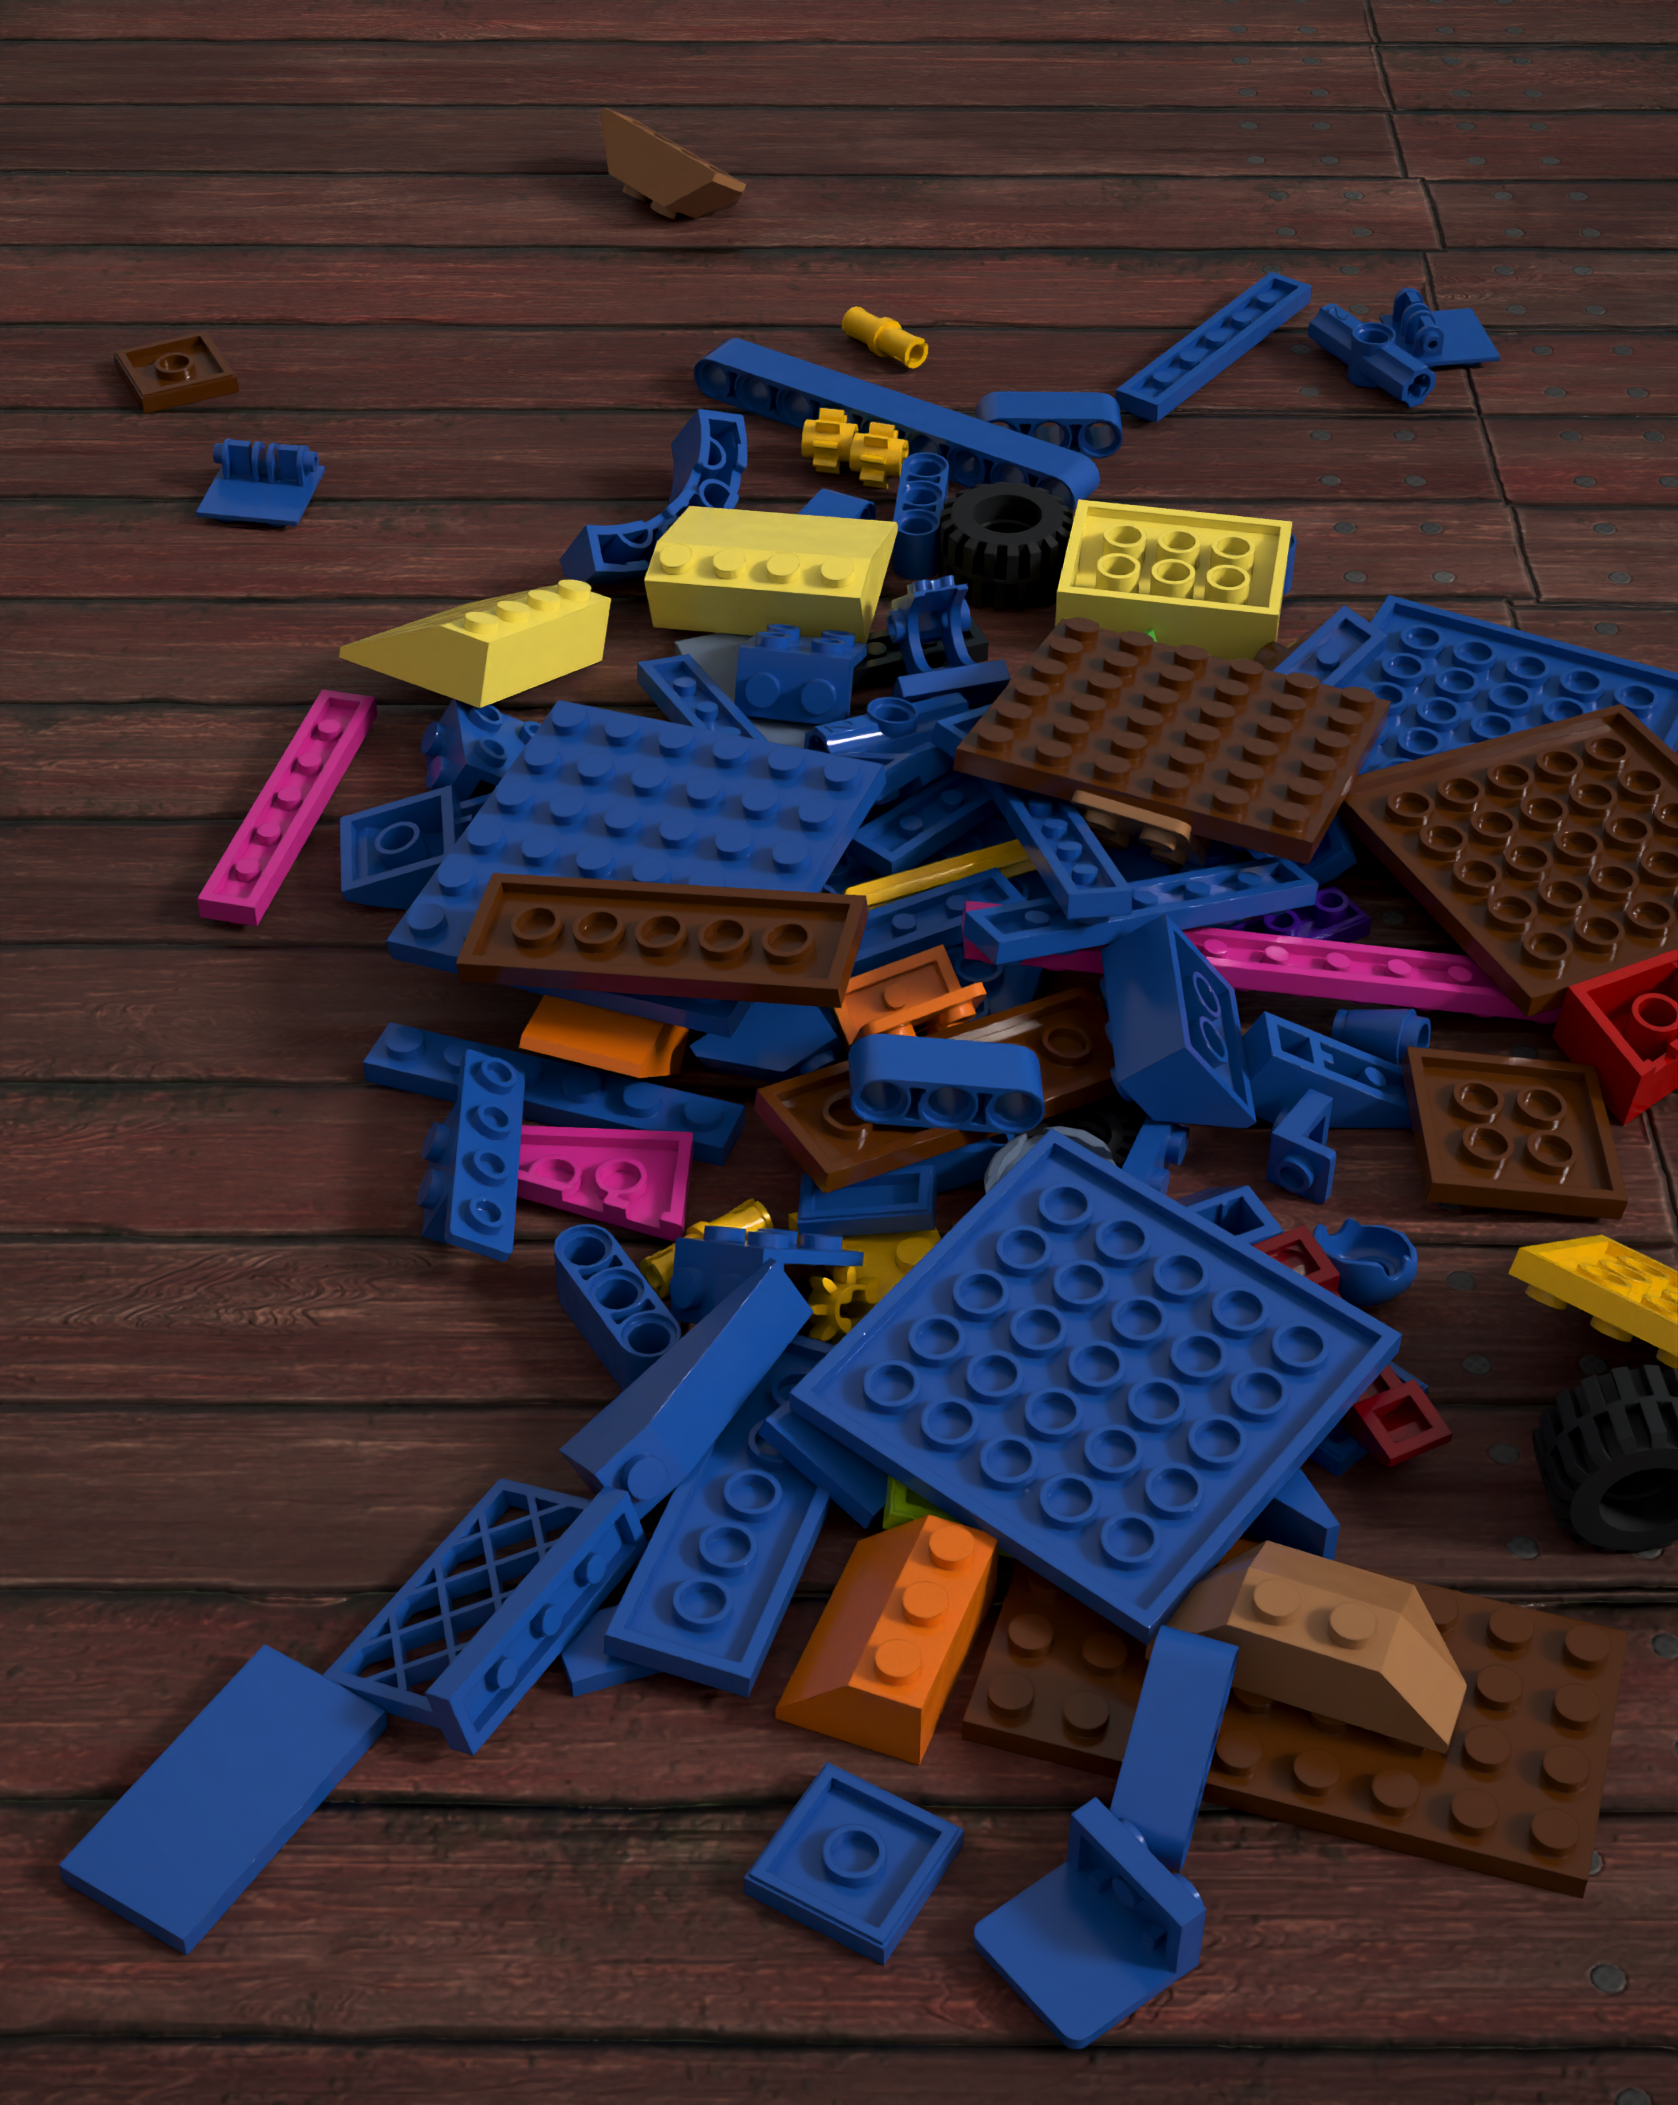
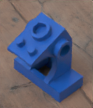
(940, 613)

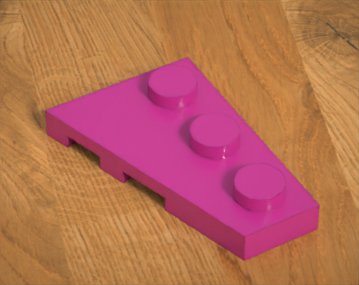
(610, 1175)

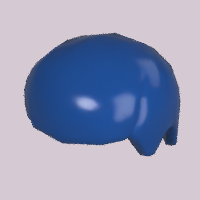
(1371, 1261)

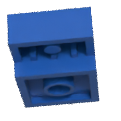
(400, 845)

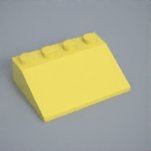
(764, 568)
(1179, 572)
(493, 644)

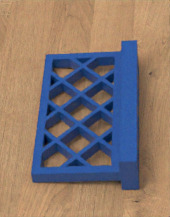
(521, 1627)

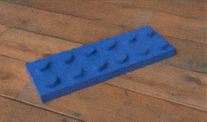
(726, 1549)

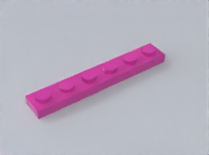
(287, 808)

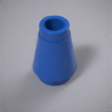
(1382, 1031)

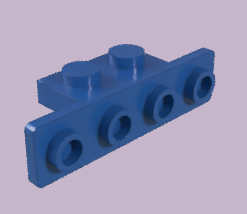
(475, 1160)

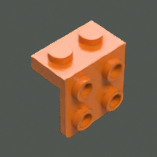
(906, 999)

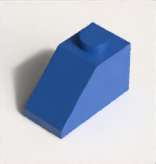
(773, 1044)

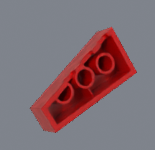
(1628, 1031)

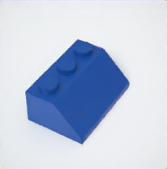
(1174, 1030)

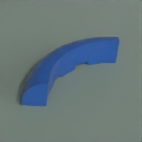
(706, 473)

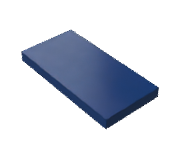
(223, 1798)

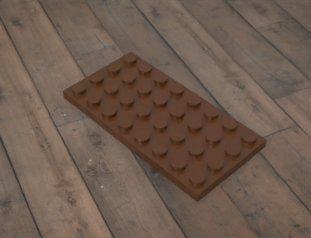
(1504, 1801)

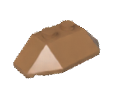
(664, 170)
(1330, 1642)

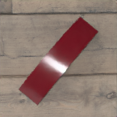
(1391, 1416)

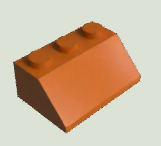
(895, 1637)

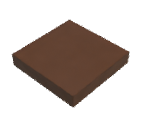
(175, 372)

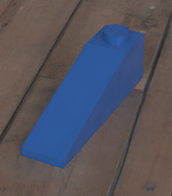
(690, 1394)

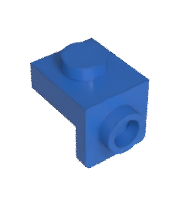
(1299, 1149)

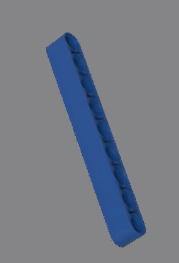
(975, 449)

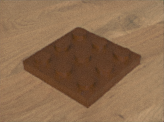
(1512, 1133)

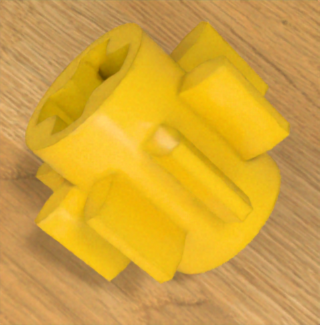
(828, 440)
(878, 455)
(828, 1297)

